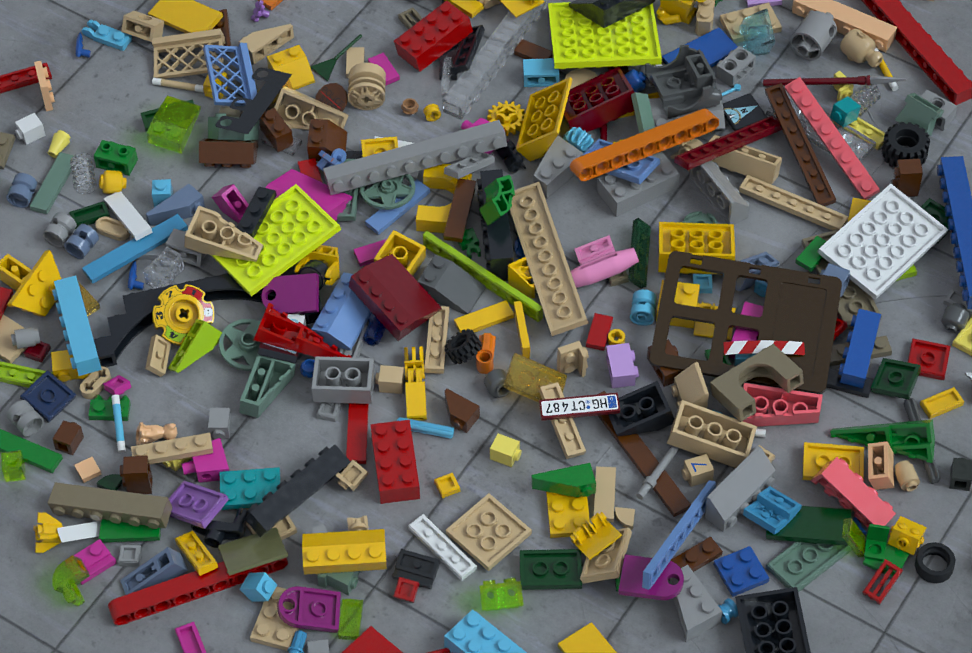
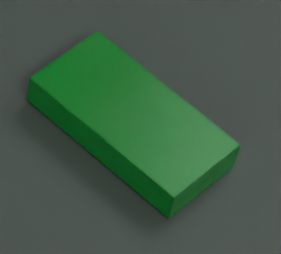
(810, 257)

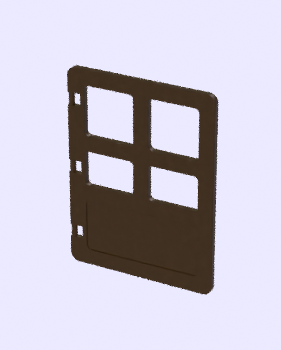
(790, 313)

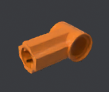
(486, 353)

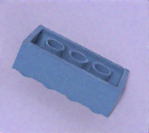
(342, 316)

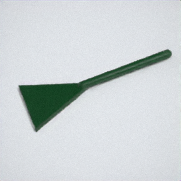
(325, 68)

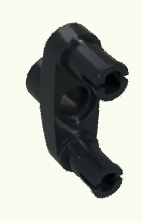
(218, 531)

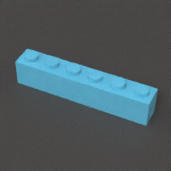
(77, 326)

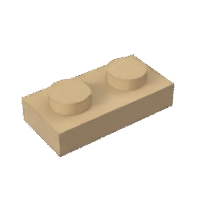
(158, 355)

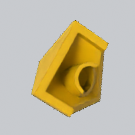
(520, 277)

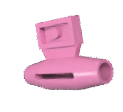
(601, 261)

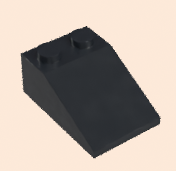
(642, 411)

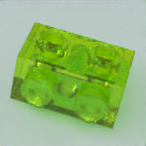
(501, 598)

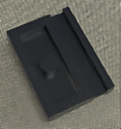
(416, 568)

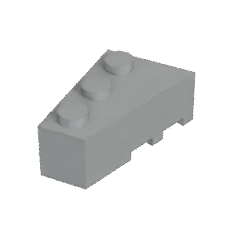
(695, 606)

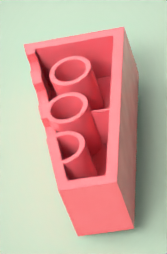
(778, 407)
(853, 493)

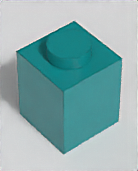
(845, 111)

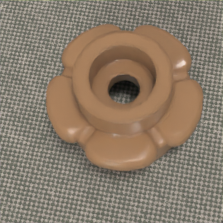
(409, 106)

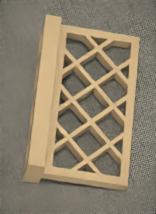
(186, 42)

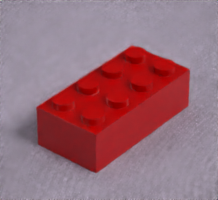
(433, 36)
(395, 461)

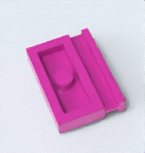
(96, 559)

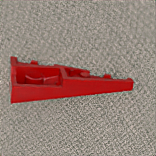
(282, 332)

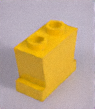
(683, 7)

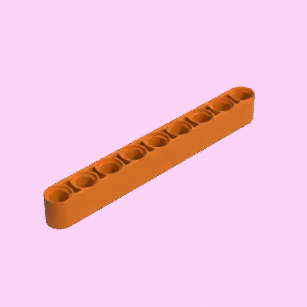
(644, 144)

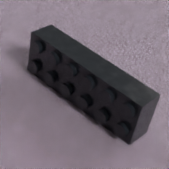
(497, 235)

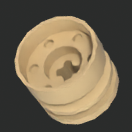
(366, 86)

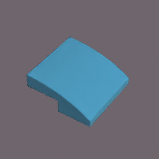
(772, 510)

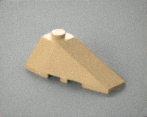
(215, 236)

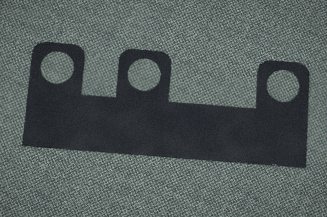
(255, 108)

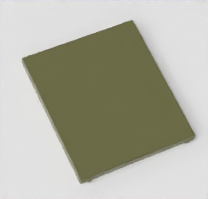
(252, 551)

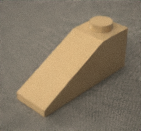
(266, 41)

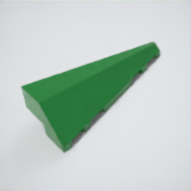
(906, 438)

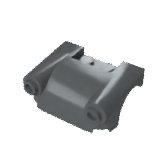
(684, 83)

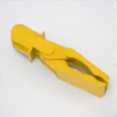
(415, 390)

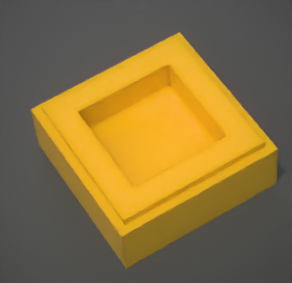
(447, 485)

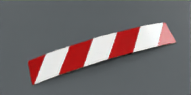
(756, 346)

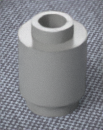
(25, 337)

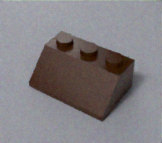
(228, 152)

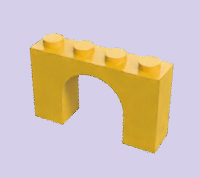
(432, 217)

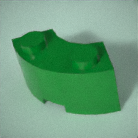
(498, 199)

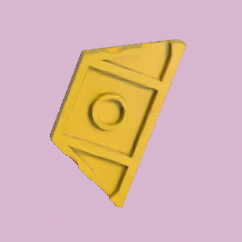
(36, 292)

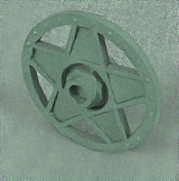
(388, 191)
(242, 344)

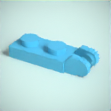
(107, 35)

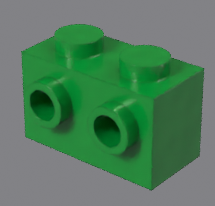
(115, 157)

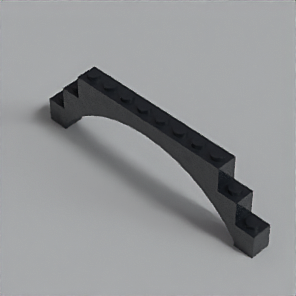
(140, 307)

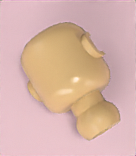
(860, 48)

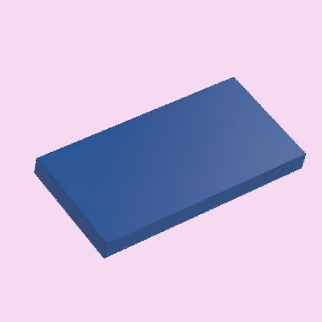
(714, 45)

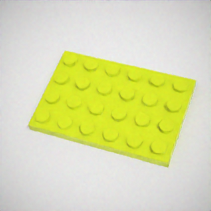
(288, 234)

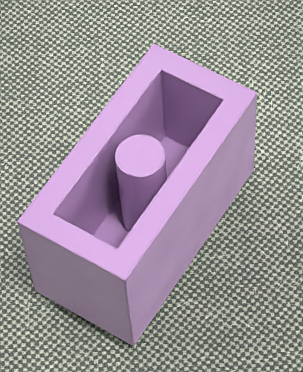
(621, 366)

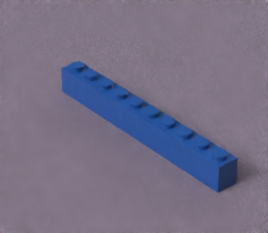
(959, 209)

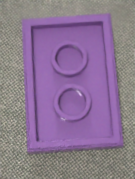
(196, 504)

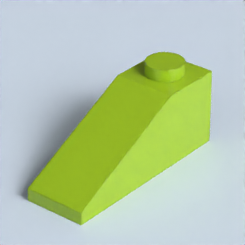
(197, 343)

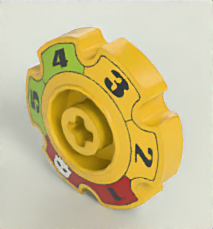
(186, 300)

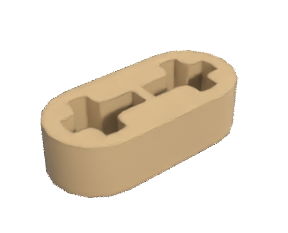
(93, 381)

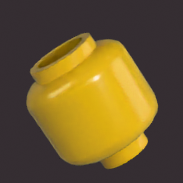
(112, 182)

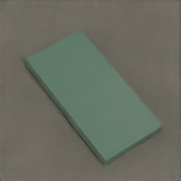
(805, 562)

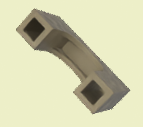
(767, 363)

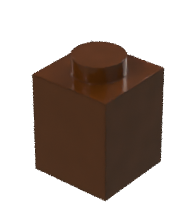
(68, 437)

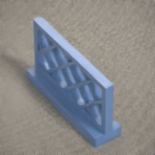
(243, 75)

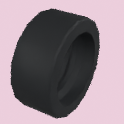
(931, 575)

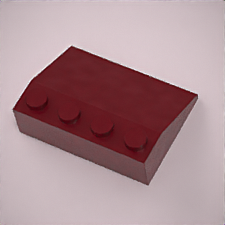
(599, 101)
(393, 296)

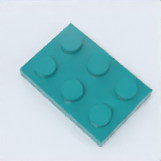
(248, 486)

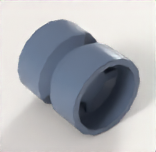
(21, 190)
(81, 241)

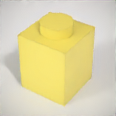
(505, 450)

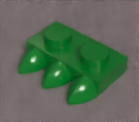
(103, 409)

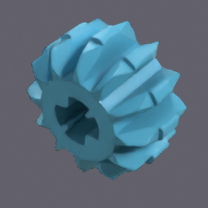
(579, 139)

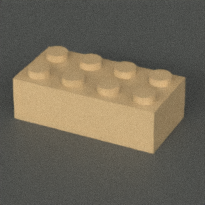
(712, 434)

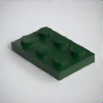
(550, 569)

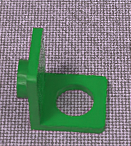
(877, 536)

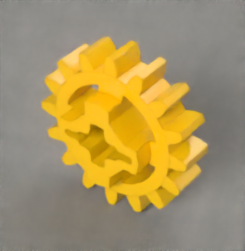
(509, 115)

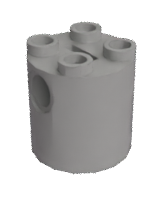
(813, 35)

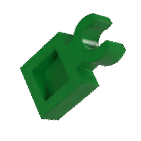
(470, 243)

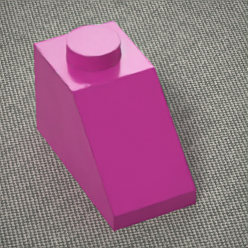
(231, 202)

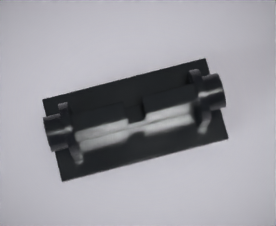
(514, 159)

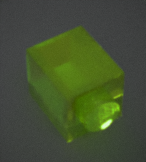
(13, 466)

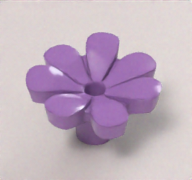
(259, 11)

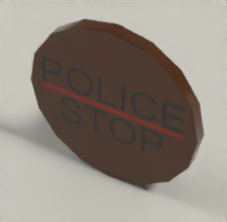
(333, 95)

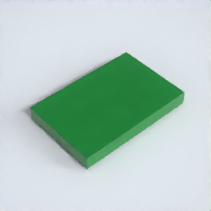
(127, 533)

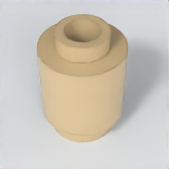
(906, 476)

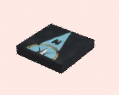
(743, 112)
(277, 353)

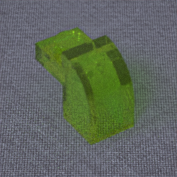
(66, 578)

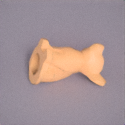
(151, 433)

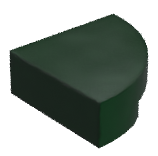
(110, 482)

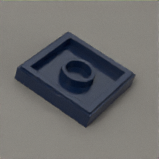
(48, 396)

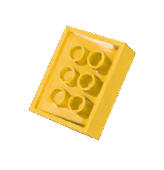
(543, 119)
(695, 238)

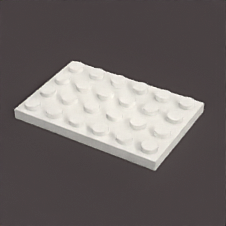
(883, 241)

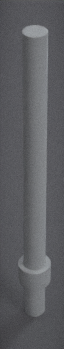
(650, 481)

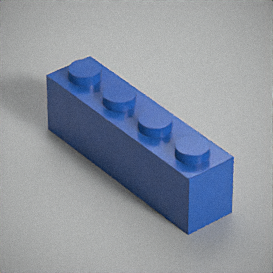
(860, 348)

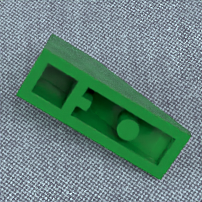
(568, 481)

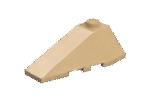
(299, 108)

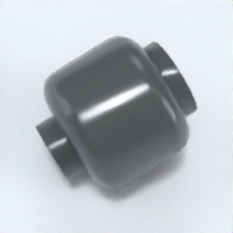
(955, 317)
(495, 383)

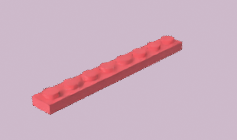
(832, 139)

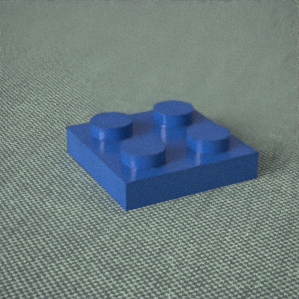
(741, 571)

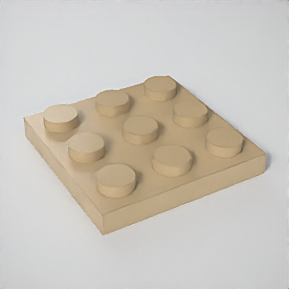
(488, 532)

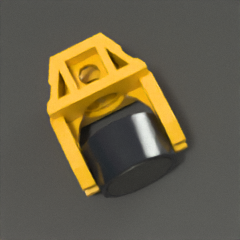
(322, 261)

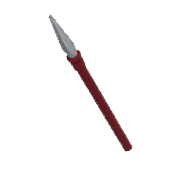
(860, 80)

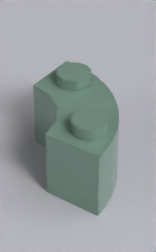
(223, 134)

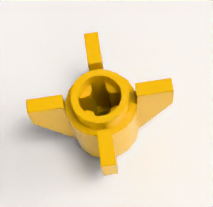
(46, 532)

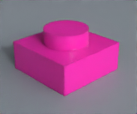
(117, 385)

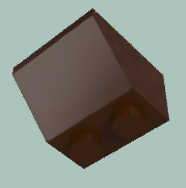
(326, 137)

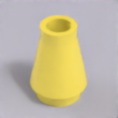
(58, 143)

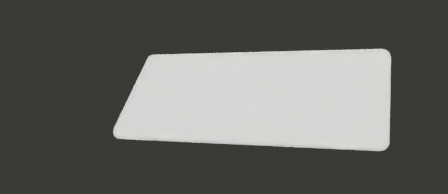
(79, 531)

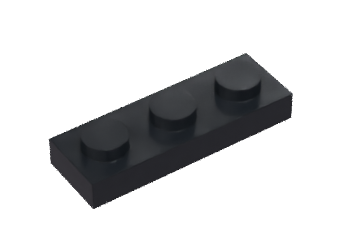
(256, 211)

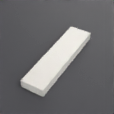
(128, 215)
(442, 547)

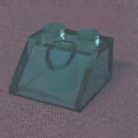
(757, 33)

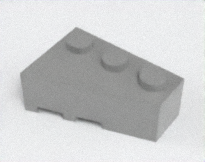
(555, 166)

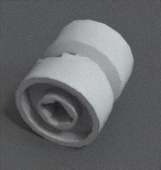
(59, 229)
(25, 418)

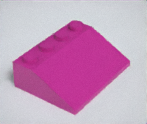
(314, 189)

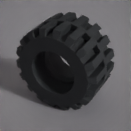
(905, 135)

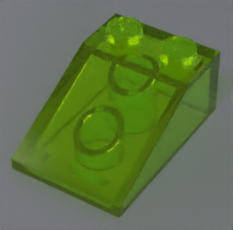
(173, 124)

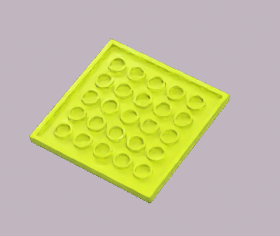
(584, 44)

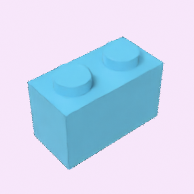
(539, 72)

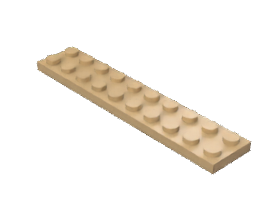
(546, 260)

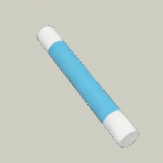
(118, 423)

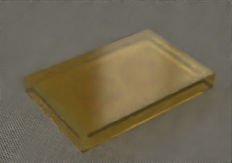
(528, 376)

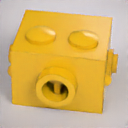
(907, 535)

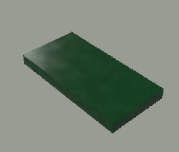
(814, 526)

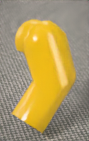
(666, 18)

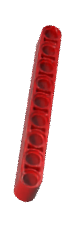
(180, 591)

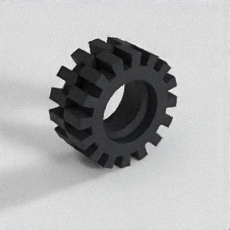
(463, 346)

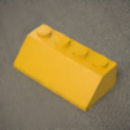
(344, 551)

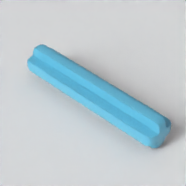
(430, 428)

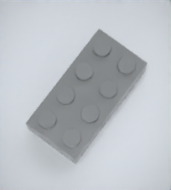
(625, 195)

